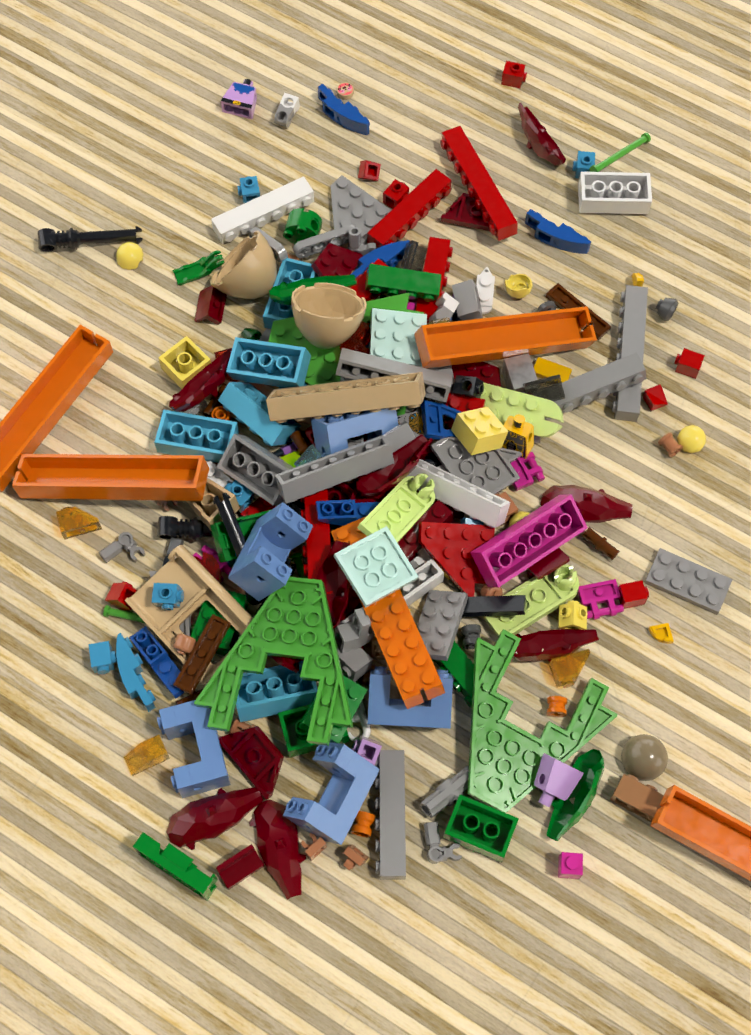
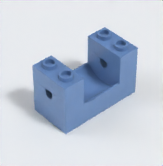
(332, 432)
(262, 560)
(393, 712)
(211, 770)
(342, 798)

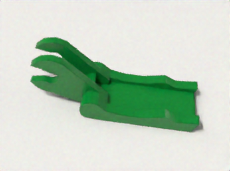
(198, 269)

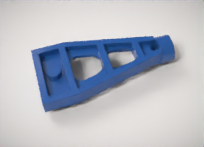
(433, 419)

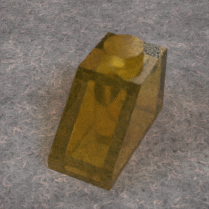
(76, 522)
(568, 668)
(146, 755)

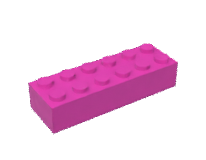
(529, 540)

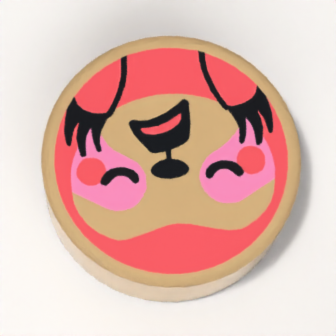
(345, 91)

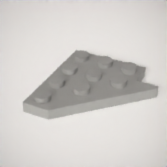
(355, 207)
(486, 470)

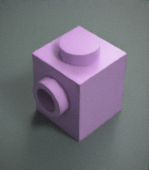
(367, 748)

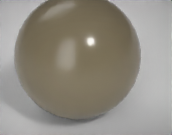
(644, 757)

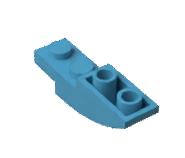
(130, 669)

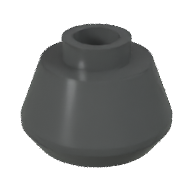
(666, 308)

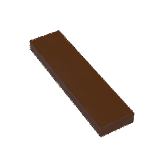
(564, 300)
(202, 654)

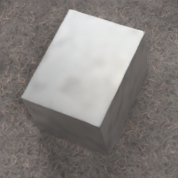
(518, 371)

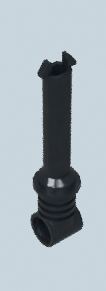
(49, 239)
(171, 527)
(234, 532)

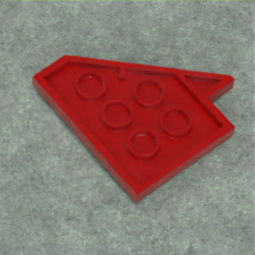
(451, 548)

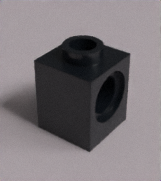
(461, 385)

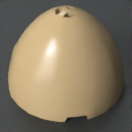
(247, 269)
(327, 313)

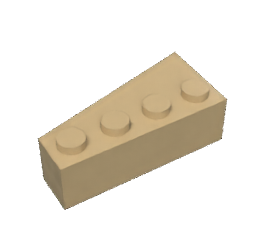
(207, 509)

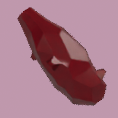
(538, 138)
(202, 384)
(404, 463)
(593, 504)
(335, 581)
(554, 642)
(211, 816)
(279, 846)

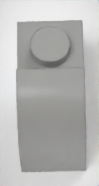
(354, 633)

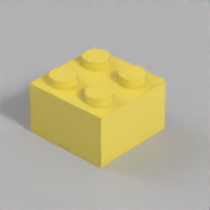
(183, 361)
(479, 430)

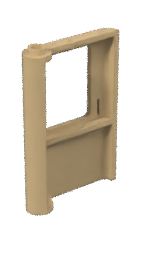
(197, 588)

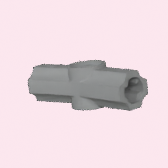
(446, 793)

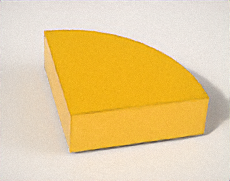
(637, 279)
(661, 633)

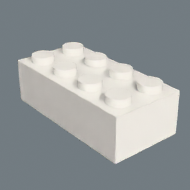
(614, 192)

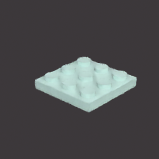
(394, 336)
(376, 566)

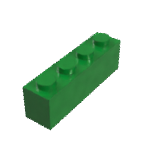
(400, 281)
(462, 672)

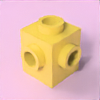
(572, 616)

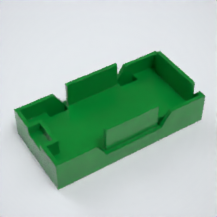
(221, 538)
(176, 865)

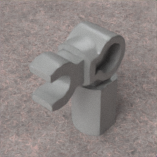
(355, 242)
(125, 542)
(438, 854)

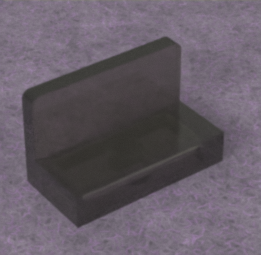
(413, 256)
(546, 388)

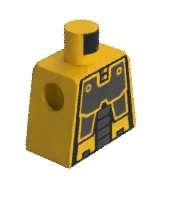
(519, 436)

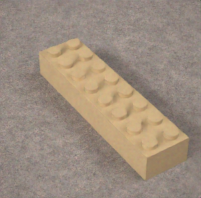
(346, 397)

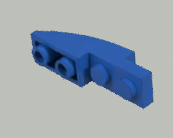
(343, 114)
(560, 237)
(389, 254)
(342, 511)
(157, 659)

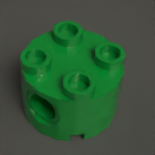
(302, 225)

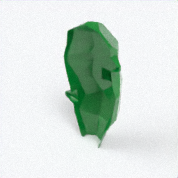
(283, 292)
(568, 814)

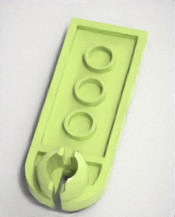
(535, 409)
(401, 507)
(541, 599)

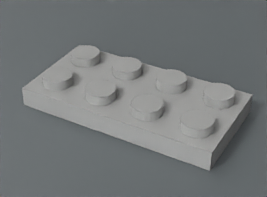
(688, 581)
(441, 621)

